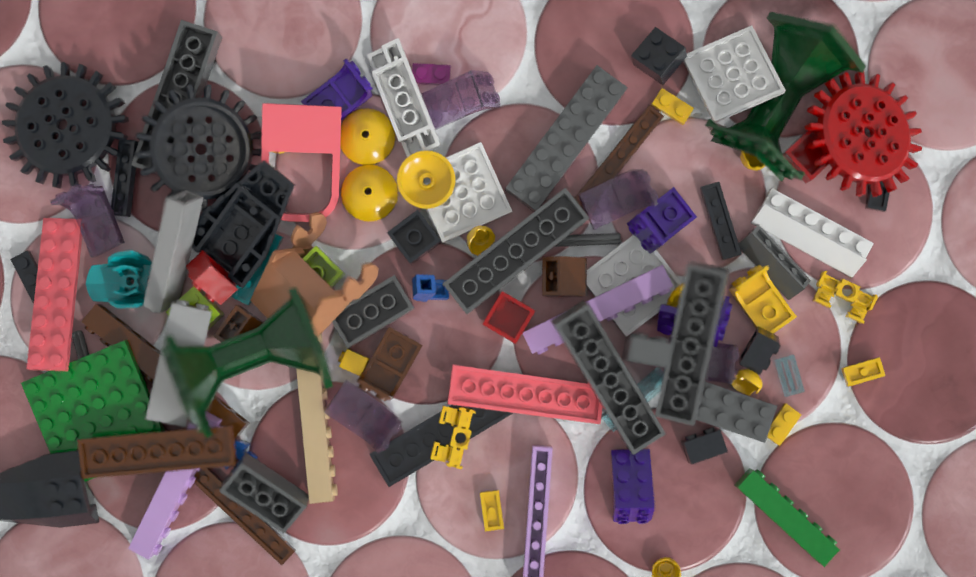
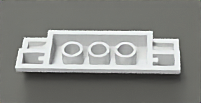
(403, 98)
(812, 233)

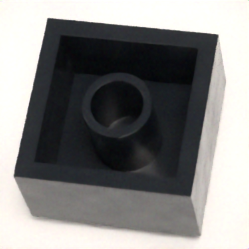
(659, 56)
(414, 237)

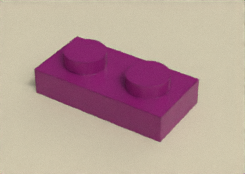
(431, 73)

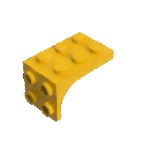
(761, 300)

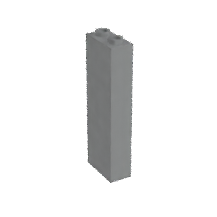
(173, 250)
(189, 328)

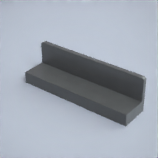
(782, 270)

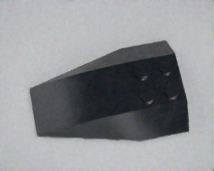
(244, 222)
(46, 492)

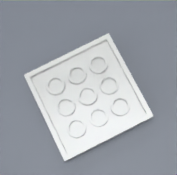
(733, 74)
(475, 197)
(622, 265)

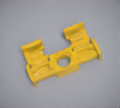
(860, 299)
(462, 420)

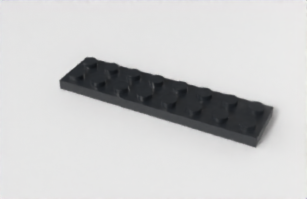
(413, 448)

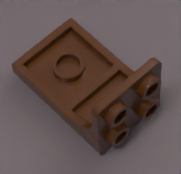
(389, 365)

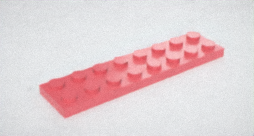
(55, 295)
(523, 394)

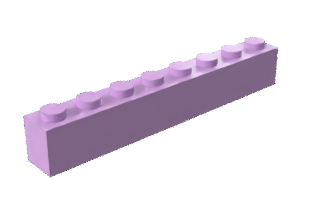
(606, 306)
(165, 506)
(537, 511)

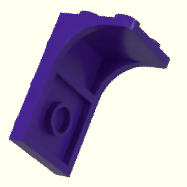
(342, 90)
(661, 222)
(668, 315)
(632, 486)

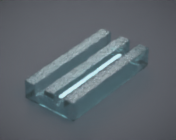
(782, 377)

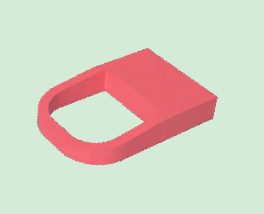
(304, 131)

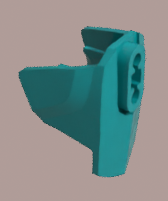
(113, 280)

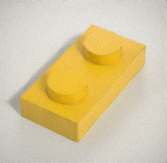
(672, 106)
(863, 371)
(783, 424)
(491, 510)

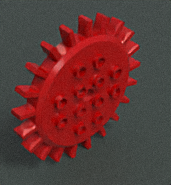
(834, 129)

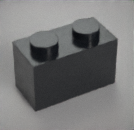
(759, 350)
(704, 446)

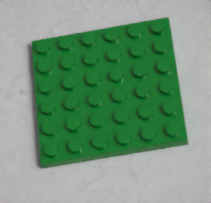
(91, 399)

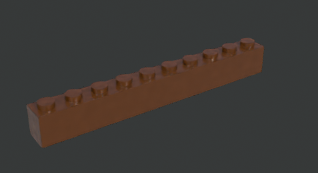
(114, 330)

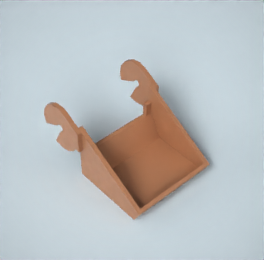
(289, 270)

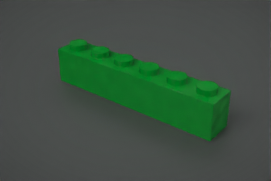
(790, 520)

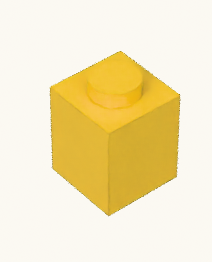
(353, 362)

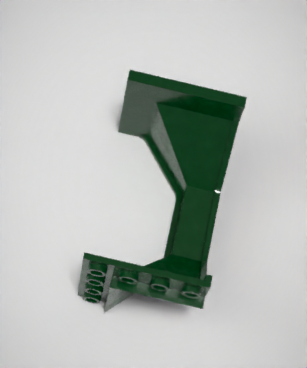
(804, 58)
(282, 339)

